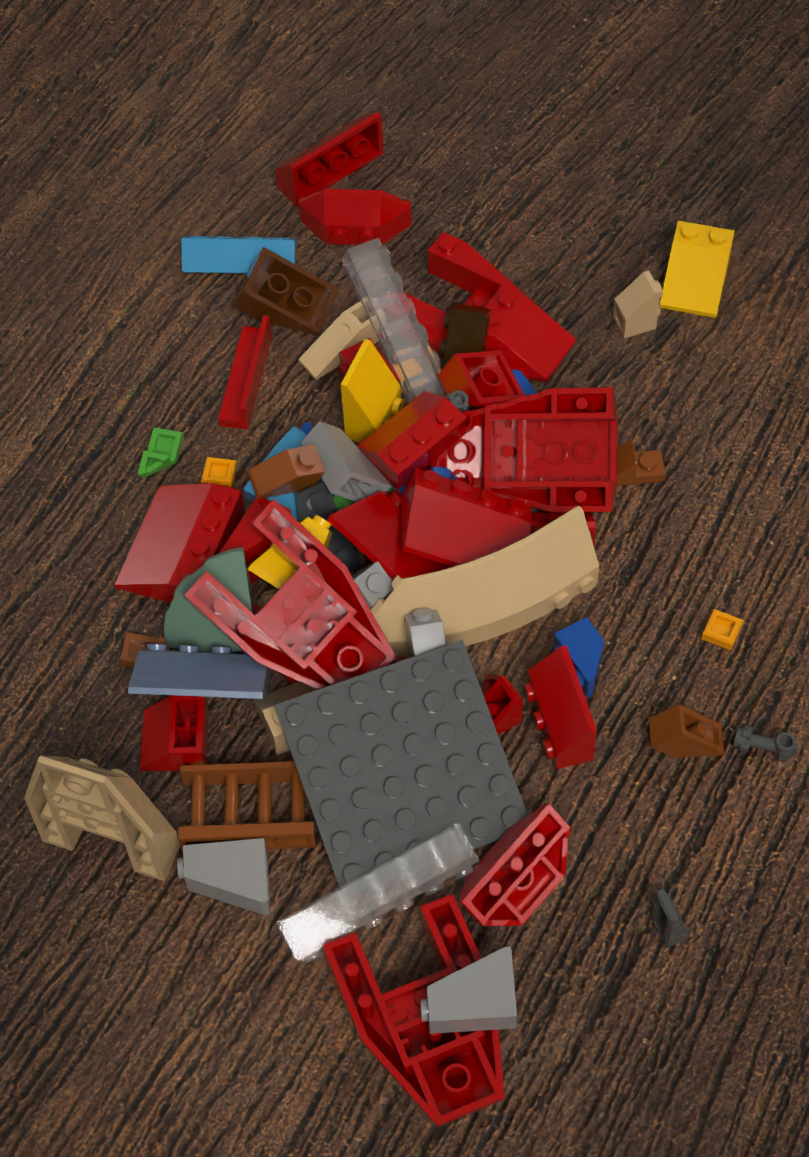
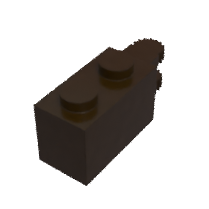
(466, 330)

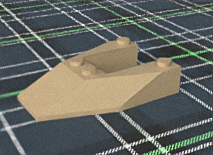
(81, 796)

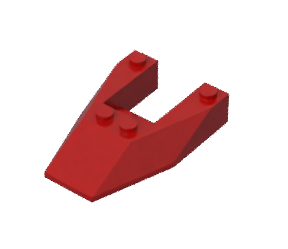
(517, 324)
(315, 623)
(439, 1071)

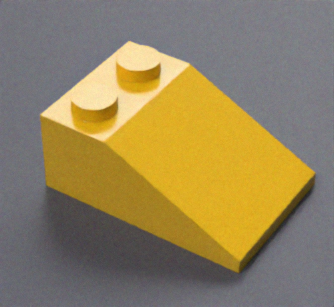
(697, 269)
(368, 394)

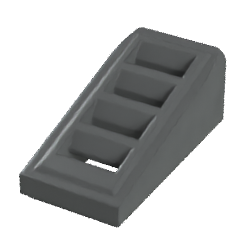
(668, 920)

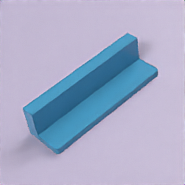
(230, 253)

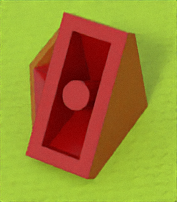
(502, 701)

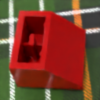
(174, 733)

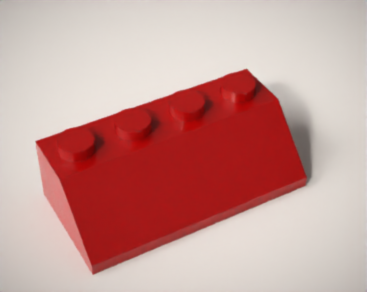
(331, 158)

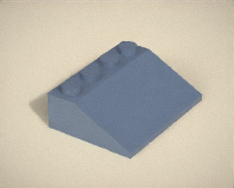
(198, 673)

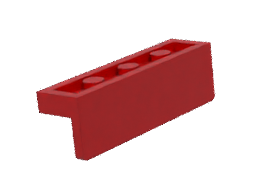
(245, 375)

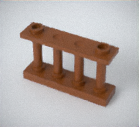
(290, 835)

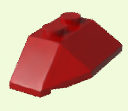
(354, 215)
(518, 870)

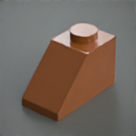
(287, 472)
(685, 733)

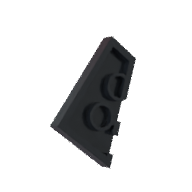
(320, 502)

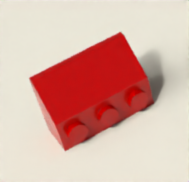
(414, 437)
(561, 710)

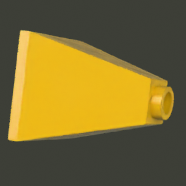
(277, 570)

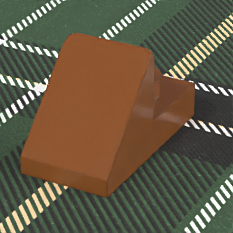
(639, 466)

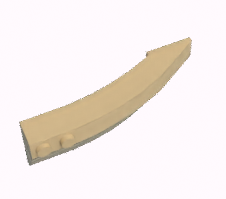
(497, 589)

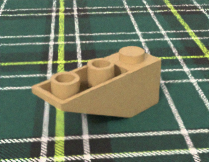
(343, 333)

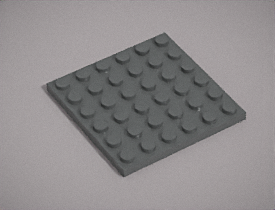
(400, 760)

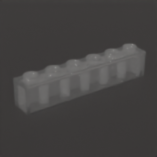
(393, 319)
(377, 892)

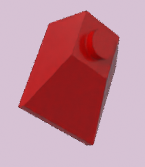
(482, 377)

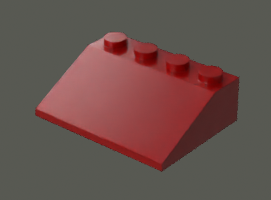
(457, 521)
(377, 532)
(178, 536)

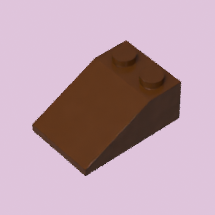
(285, 294)

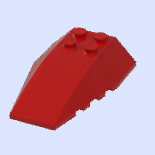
(543, 449)

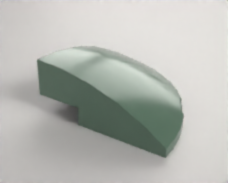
(186, 625)

